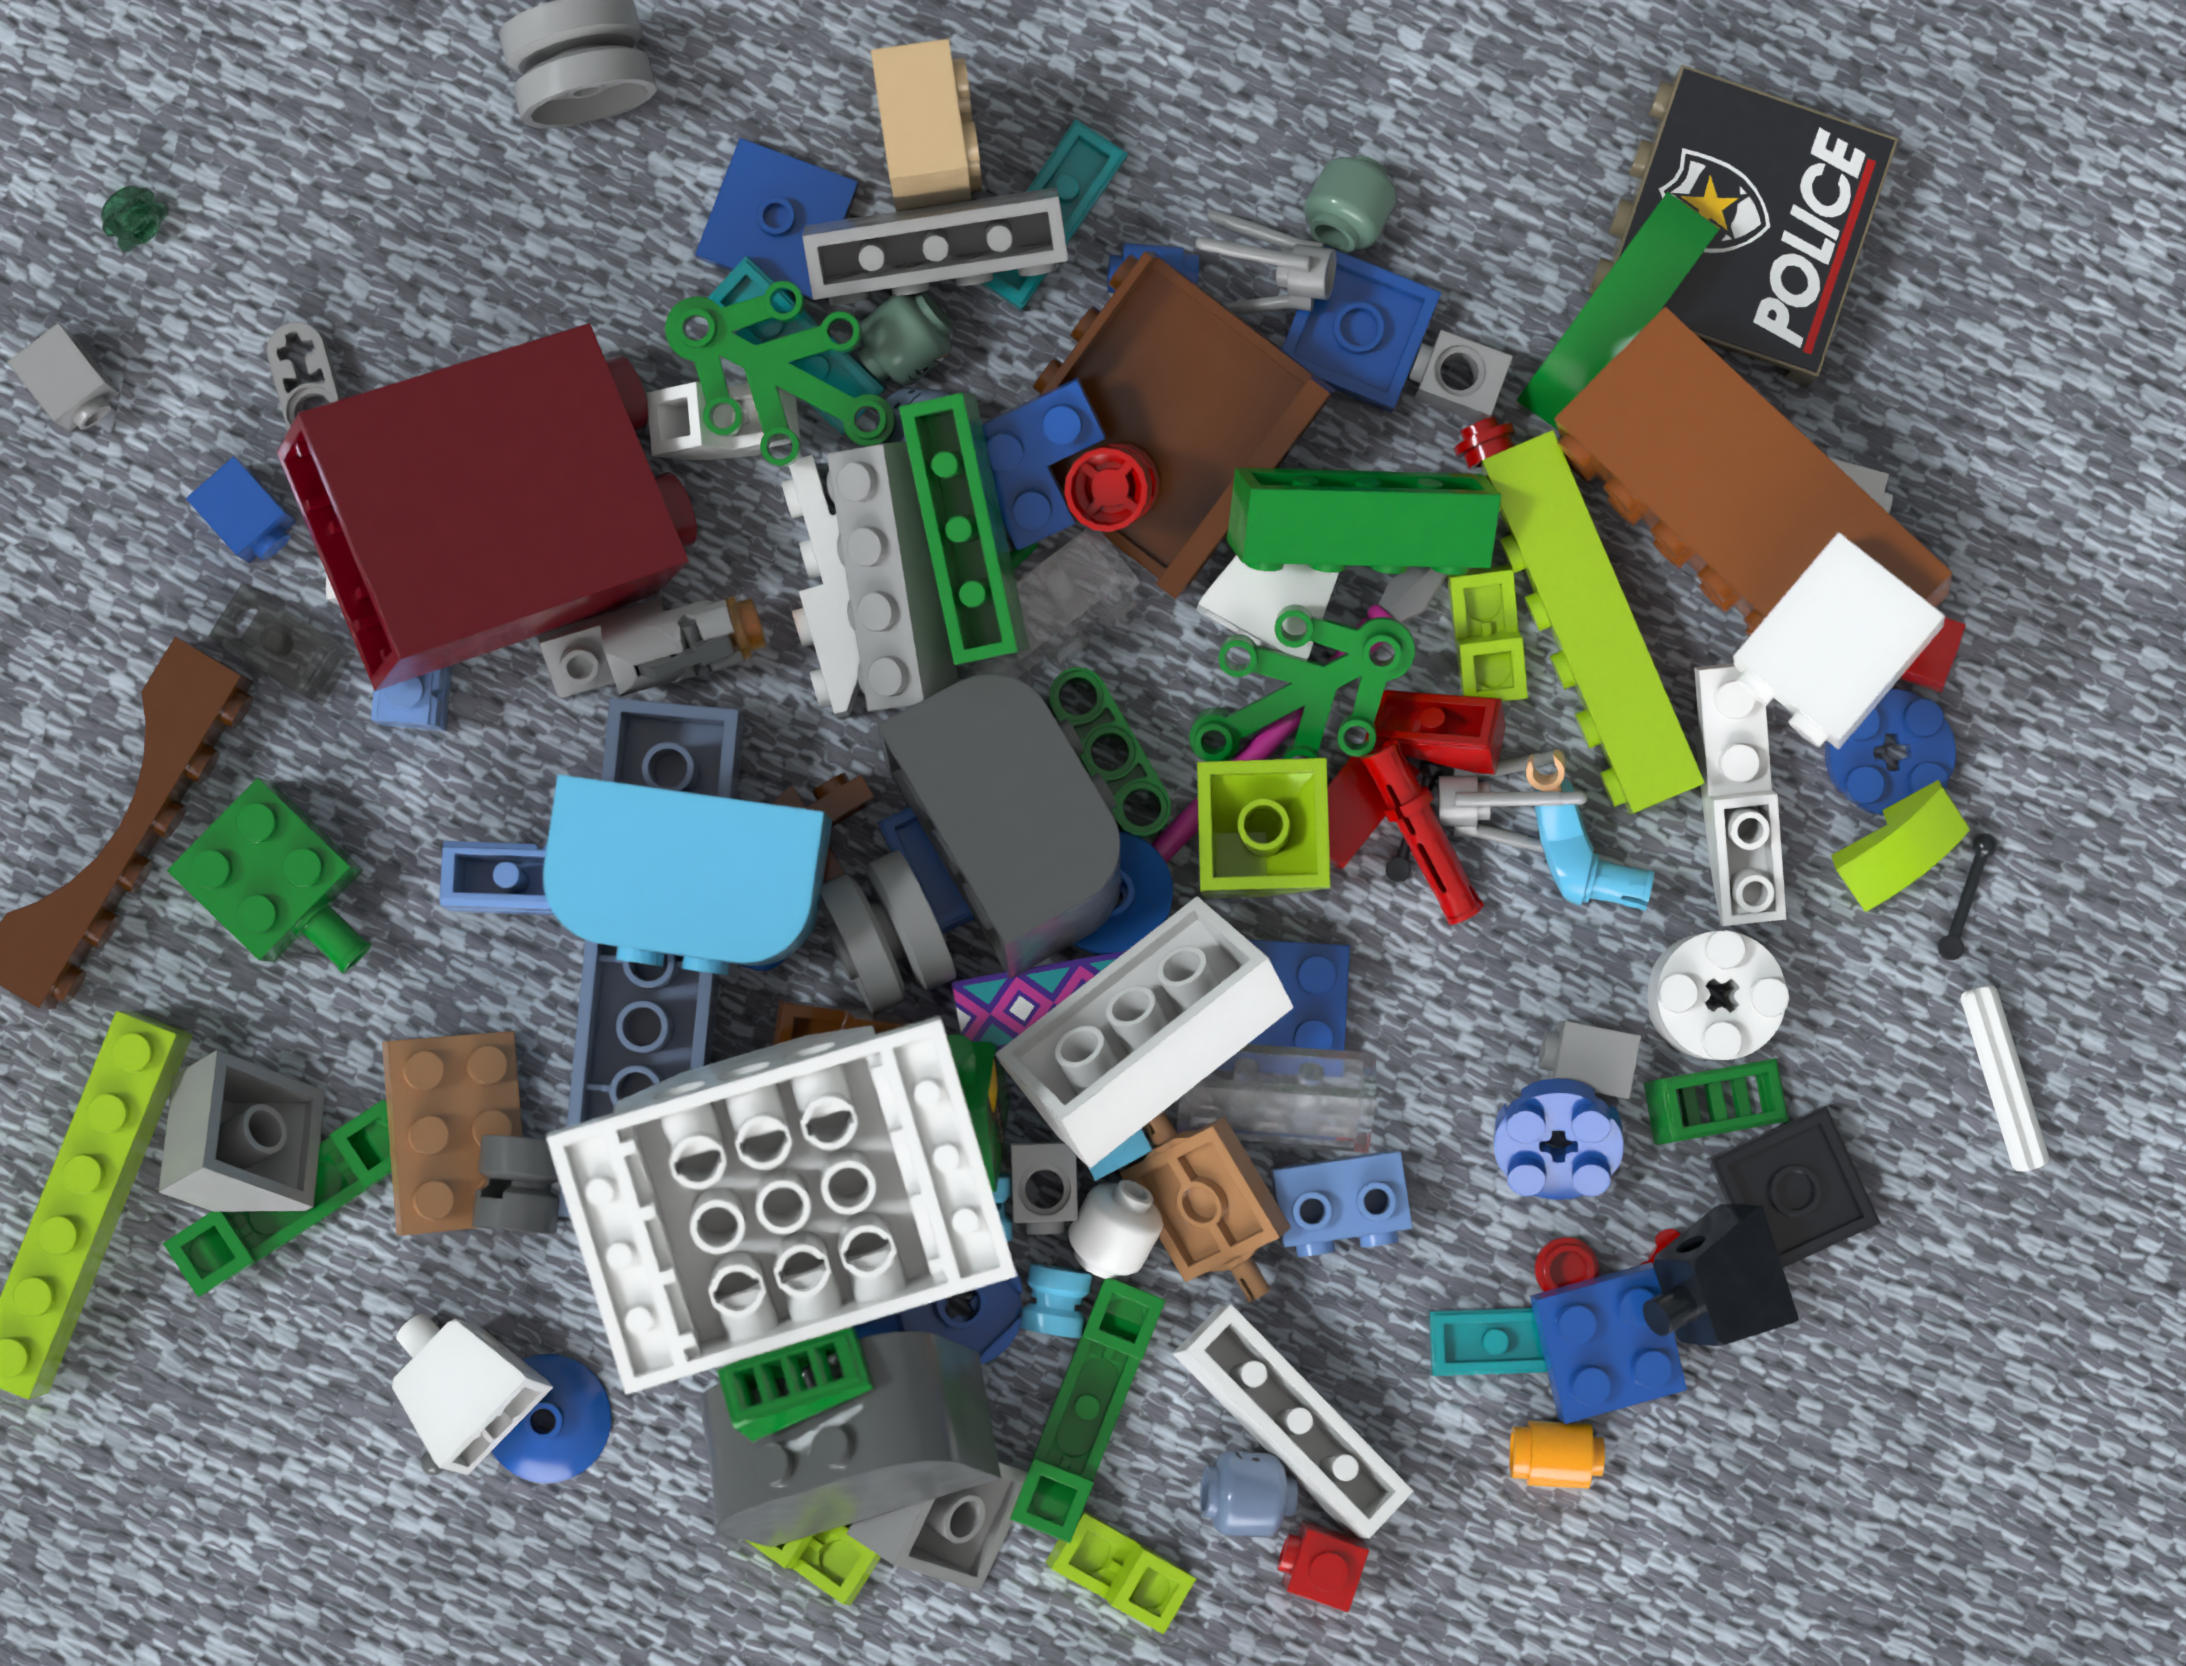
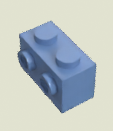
(1342, 1200)

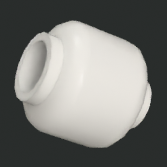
(1115, 1229)

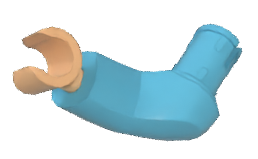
(1571, 854)

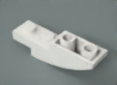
(824, 610)
(1738, 799)

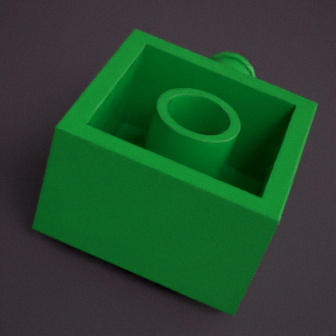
(272, 878)

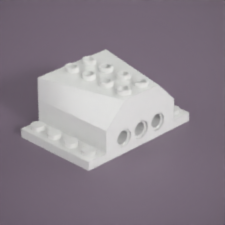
(780, 1199)

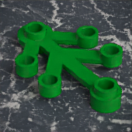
(770, 367)
(1309, 684)

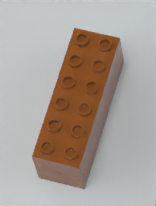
(1724, 476)

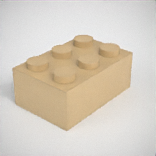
(926, 124)

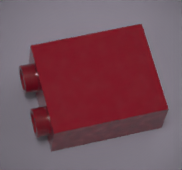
(486, 503)

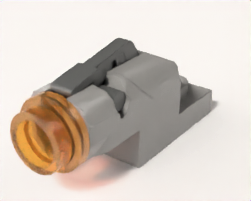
(651, 646)

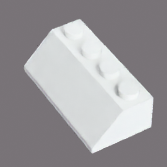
(1145, 1030)

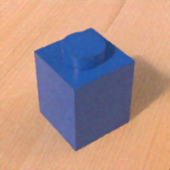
(243, 512)

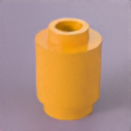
(1556, 1454)

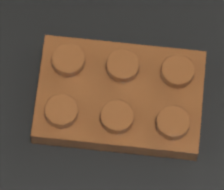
(438, 1108)

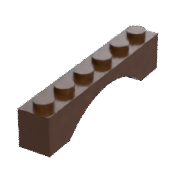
(185, 714)

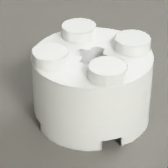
(1753, 997)

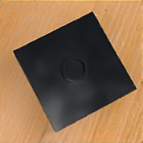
(1802, 1183)

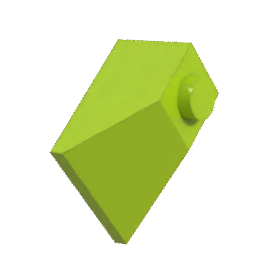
(1263, 827)

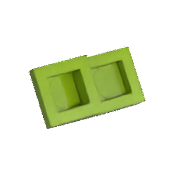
(1488, 633)
(1915, 839)
(828, 1561)
(1122, 1572)

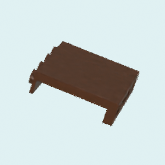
(1195, 395)

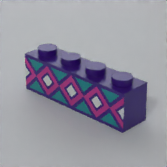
(1002, 1008)

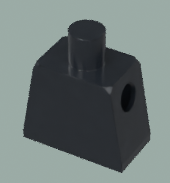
(1721, 1280)

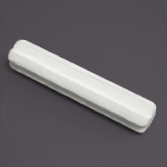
(2004, 1078)

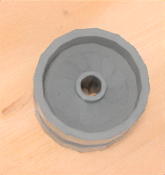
(577, 61)
(879, 934)

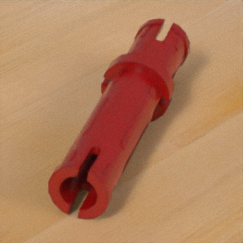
(1411, 810)

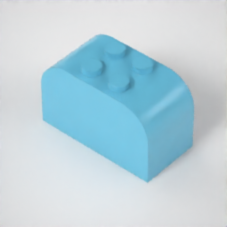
(683, 873)

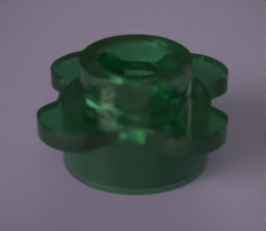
(132, 216)

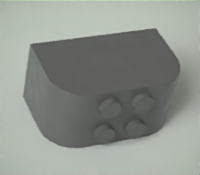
(1009, 814)
(881, 1451)

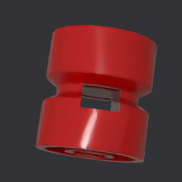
(1112, 486)

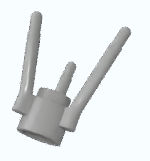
(1302, 265)
(1466, 801)

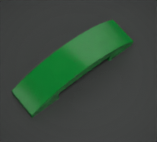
(1621, 305)
(231, 1242)
(1086, 1409)

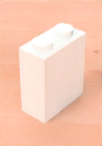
(1836, 643)

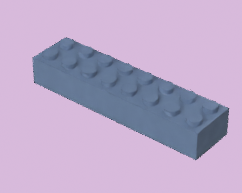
(636, 1017)

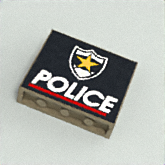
(1789, 209)

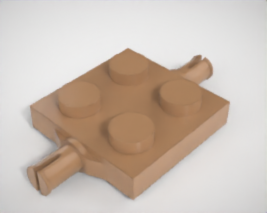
(1209, 1201)

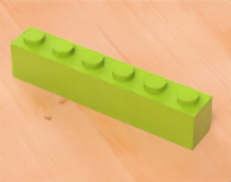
(1591, 626)
(85, 1198)

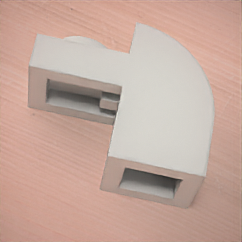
(681, 434)

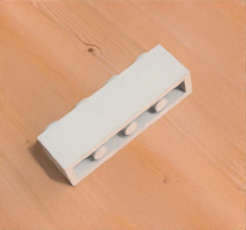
(1293, 1422)

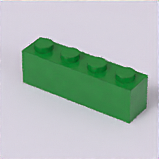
(1362, 520)
(964, 527)

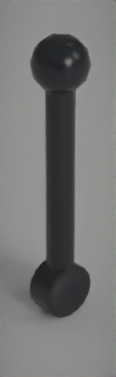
(1398, 868)
(1951, 946)

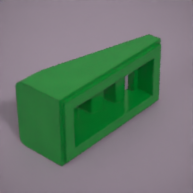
(1665, 1110)
(762, 1370)

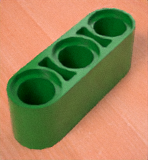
(1108, 721)

